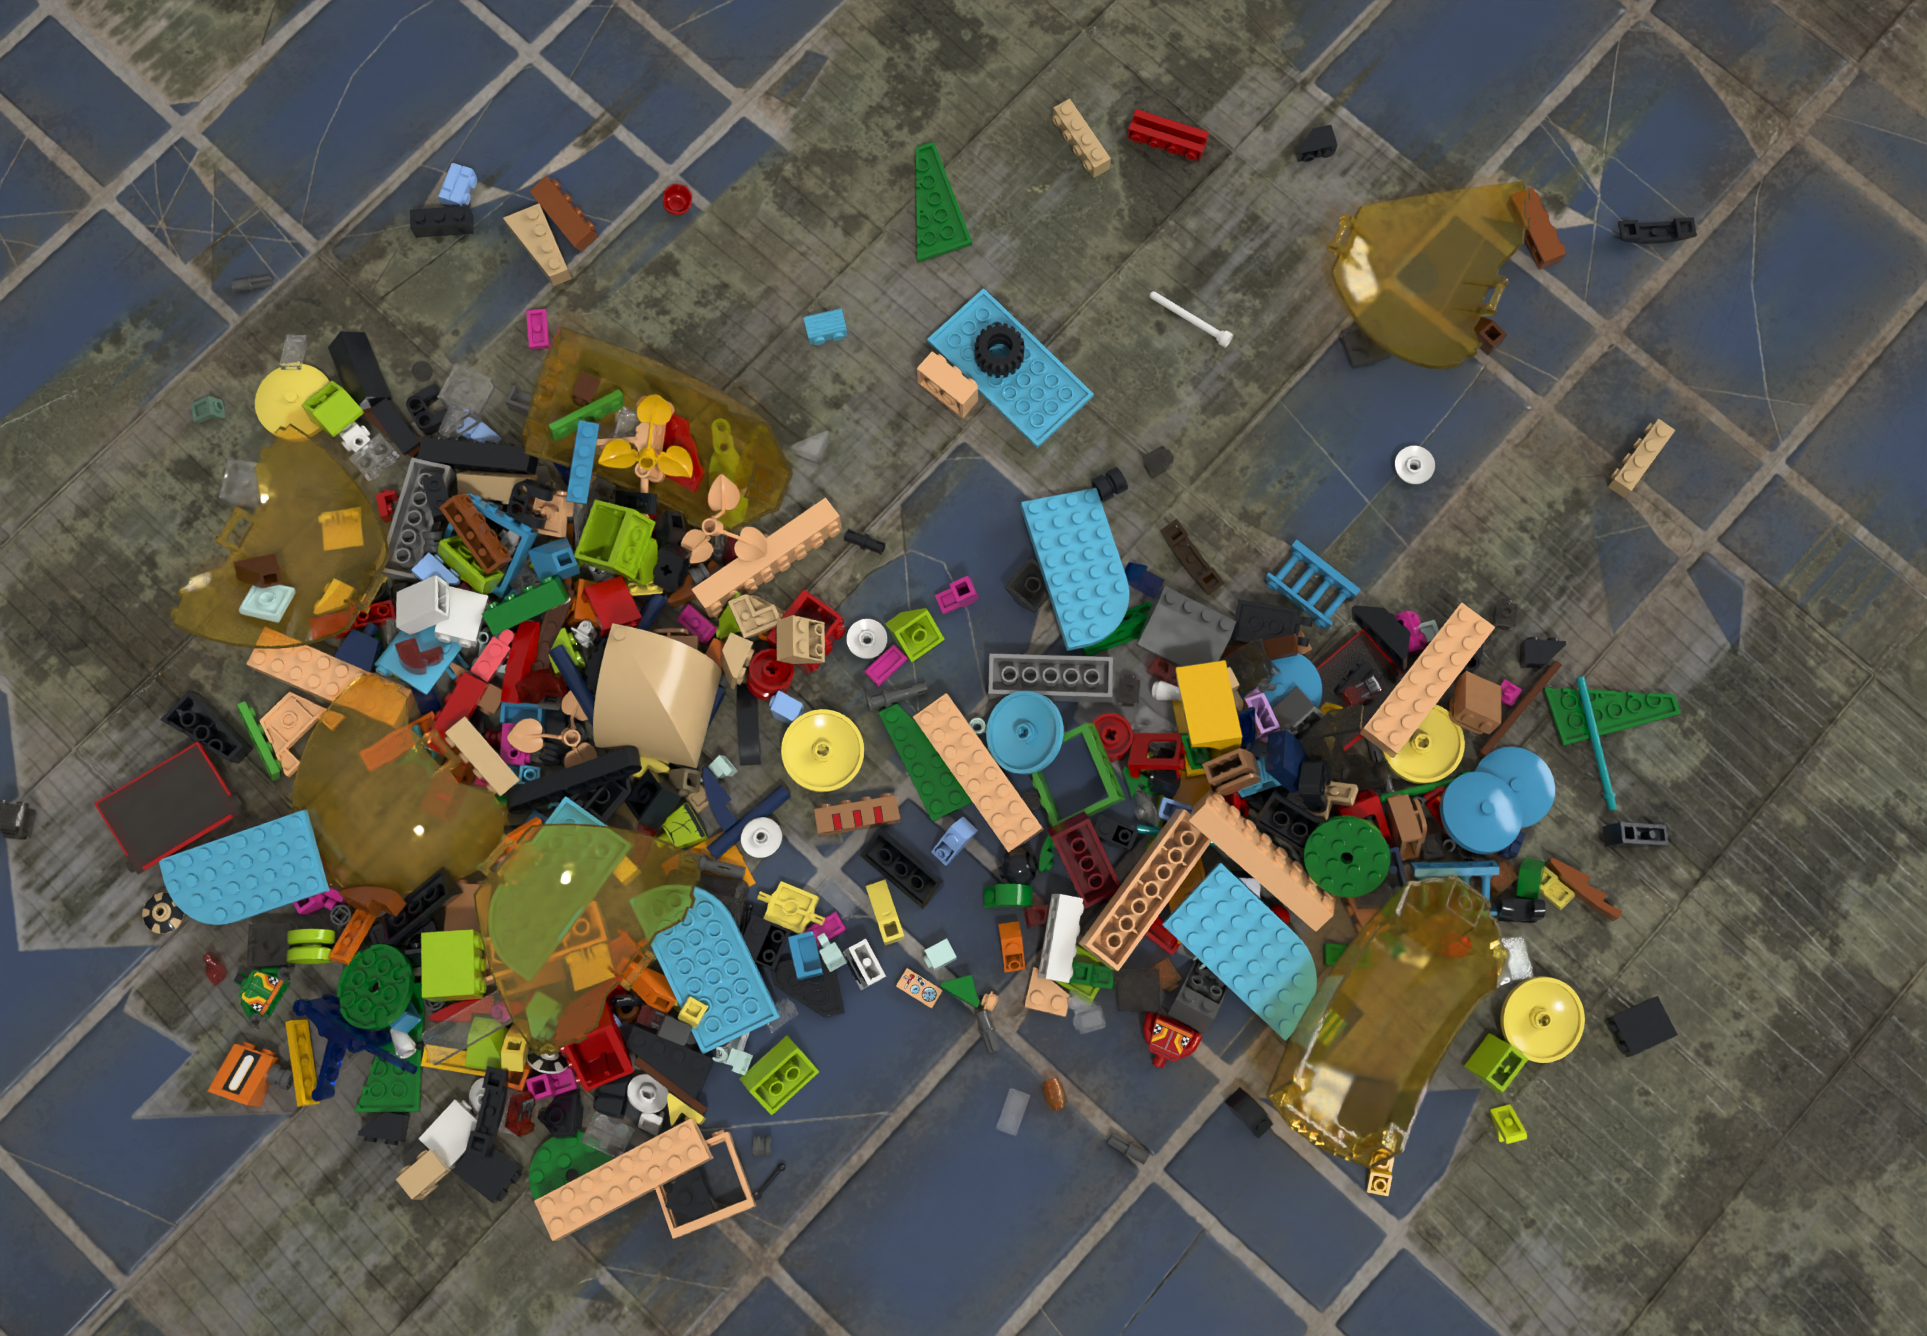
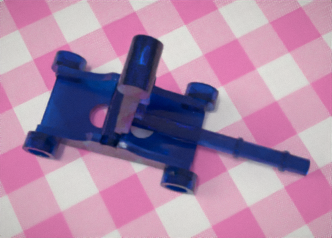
(341, 1036)

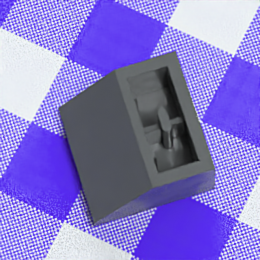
(1297, 709)

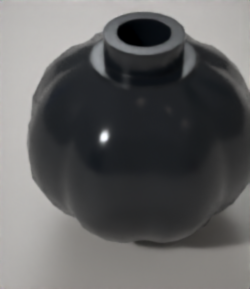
(1018, 867)

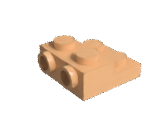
(556, 514)

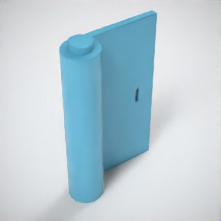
(389, 663)

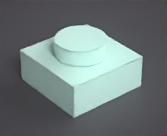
(1429, 629)

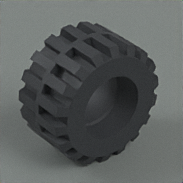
(1004, 336)

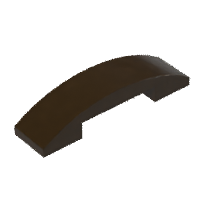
(1190, 558)

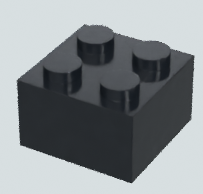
(652, 799)

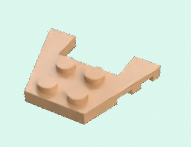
(287, 724)

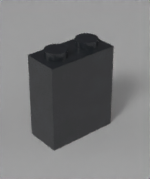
(1641, 1027)
(489, 1174)

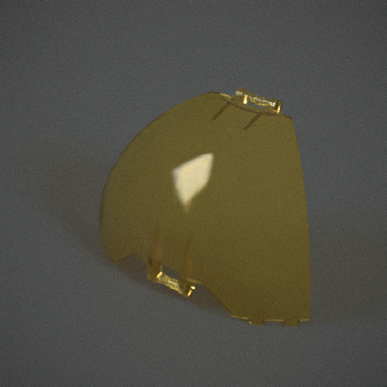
(1424, 265)
(324, 546)
(383, 802)
(572, 918)

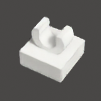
(509, 540)
(651, 1122)

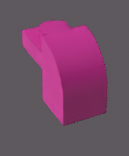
(959, 595)
(551, 1085)

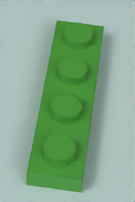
(592, 412)
(256, 734)

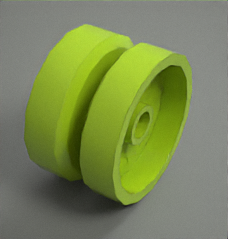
(310, 946)

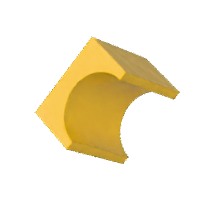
(1207, 710)

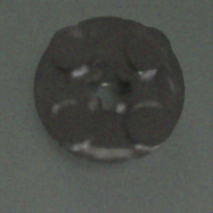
(16, 820)

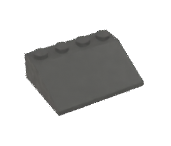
(1184, 630)

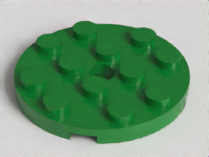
(1349, 835)
(355, 987)
(558, 1157)

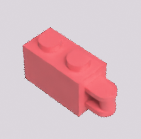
(493, 656)

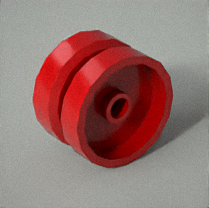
(768, 675)
(1121, 732)

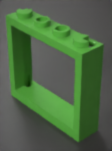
(1104, 768)

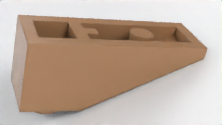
(491, 699)

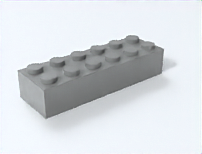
(411, 519)
(1052, 676)

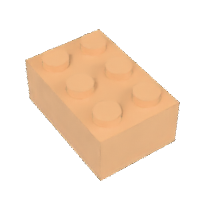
(947, 384)

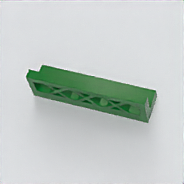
(1125, 632)

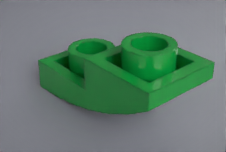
(1046, 857)

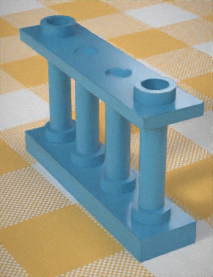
(1330, 578)
(1462, 869)

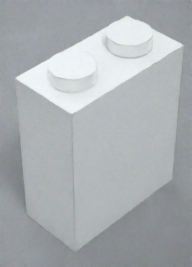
(422, 605)
(464, 618)
(451, 1132)

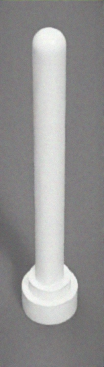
(1222, 337)

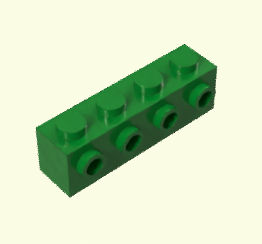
(525, 605)

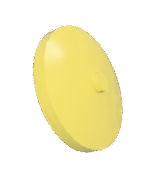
(281, 397)
(822, 750)
(1431, 750)
(1542, 1019)

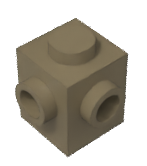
(685, 781)

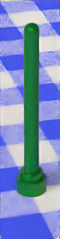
(1420, 789)

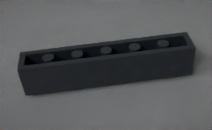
(477, 456)

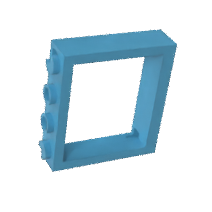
(503, 518)

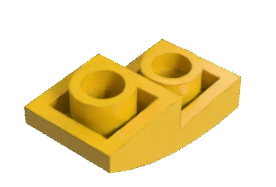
(1380, 1178)

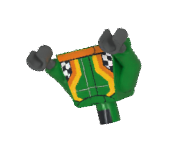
(262, 992)

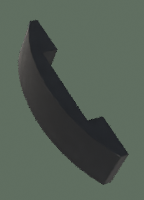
(1657, 232)
(748, 727)
(490, 1113)

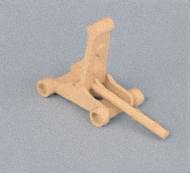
(640, 441)

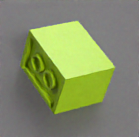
(614, 539)
(452, 965)

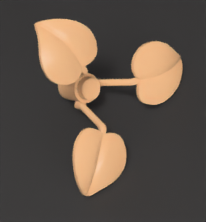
(750, 543)
(528, 738)

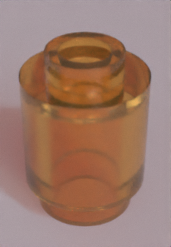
(1054, 1094)

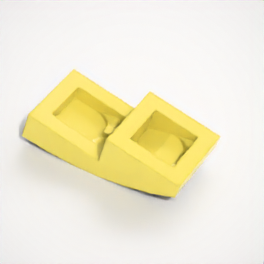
(1555, 890)

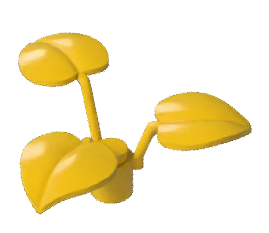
(674, 462)

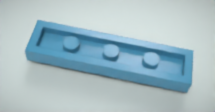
(582, 462)

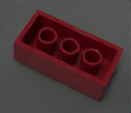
(1084, 859)

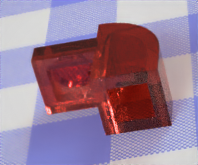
(414, 660)
(540, 684)

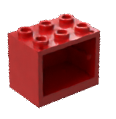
(812, 608)
(601, 1055)

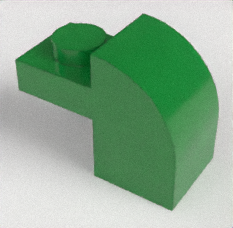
(1008, 895)

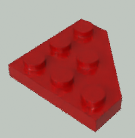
(678, 434)

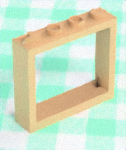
(717, 1138)

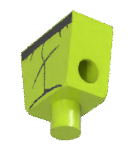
(683, 828)

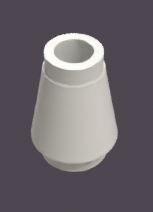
(1165, 691)
(403, 1044)

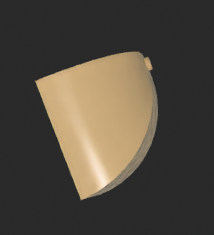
(654, 696)

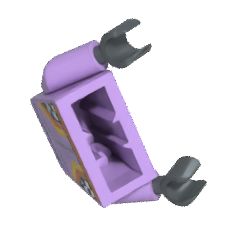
(1264, 717)

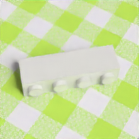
(1060, 938)

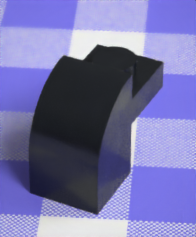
(1249, 1112)

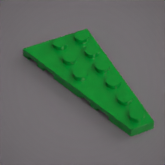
(938, 214)
(1611, 710)
(927, 770)
(389, 1086)

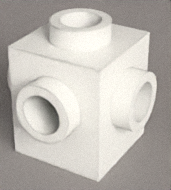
(354, 437)

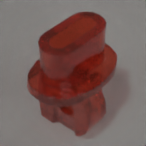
(214, 969)

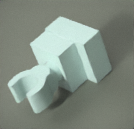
(722, 767)
(830, 953)
(738, 1059)

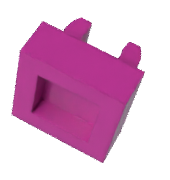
(1509, 693)
(333, 899)

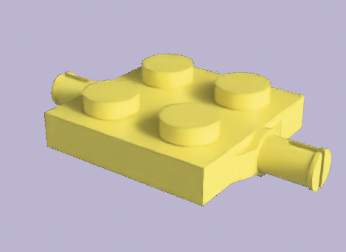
(791, 908)

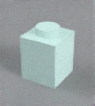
(939, 955)

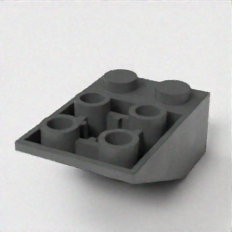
(1199, 998)

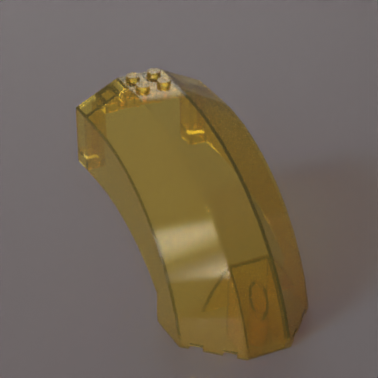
(726, 431)
(1388, 1020)

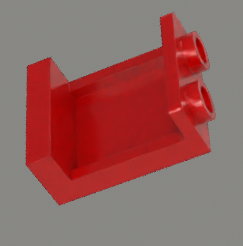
(612, 604)

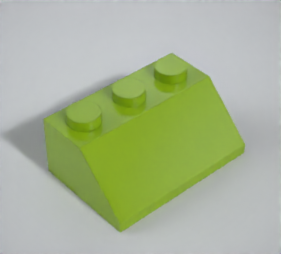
(460, 559)
(779, 1075)

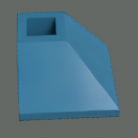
(554, 560)

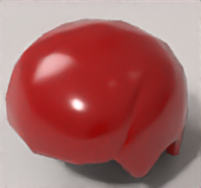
(677, 199)

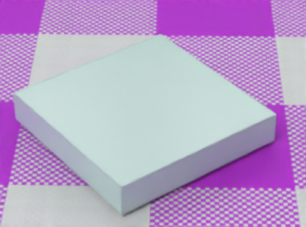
(267, 602)

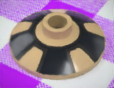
(169, 920)

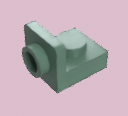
(206, 409)

